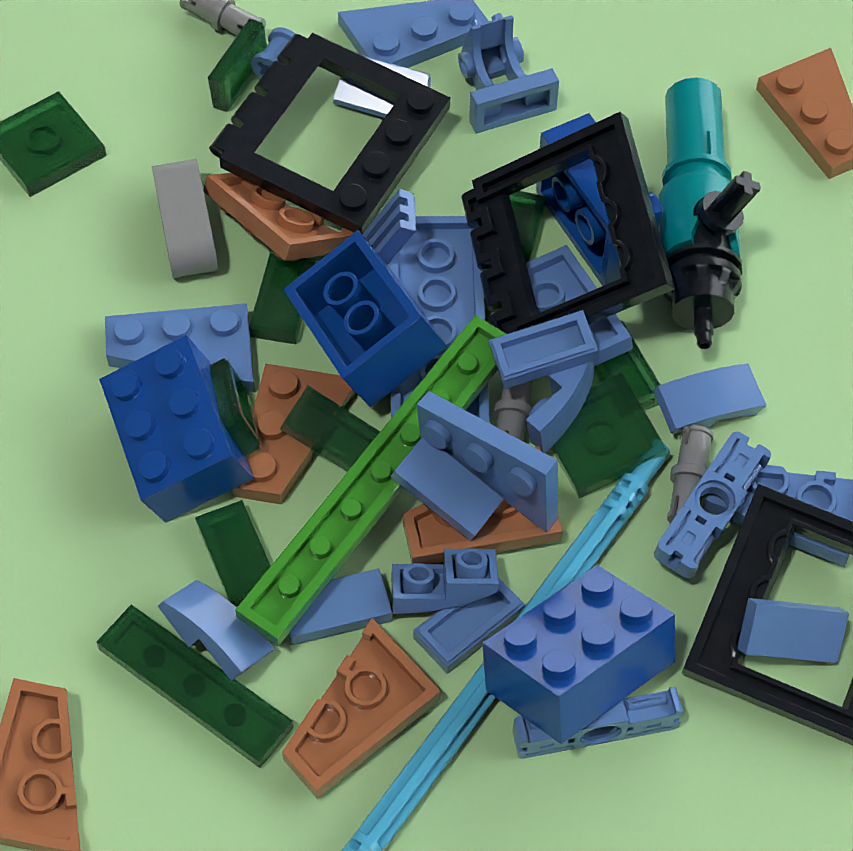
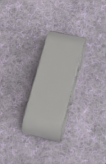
(185, 218)

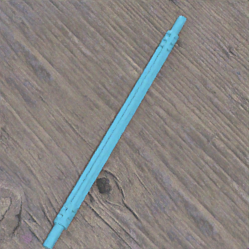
(474, 699)

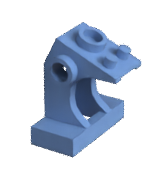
(493, 53)

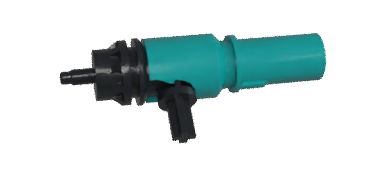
(701, 210)

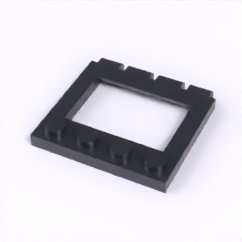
(380, 162)
(630, 226)
(751, 574)

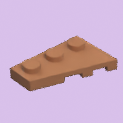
(814, 108)
(283, 228)
(280, 456)
(503, 531)
(364, 707)
(37, 770)

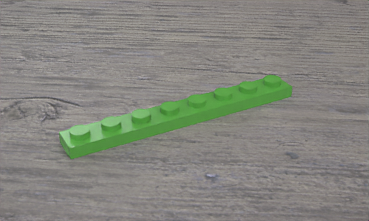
(363, 492)

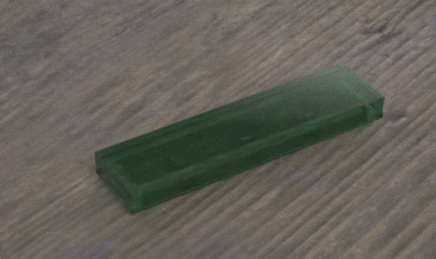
(195, 685)

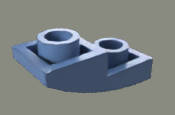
(709, 397)
(554, 415)
(461, 579)
(208, 617)

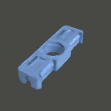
(695, 529)
(625, 720)

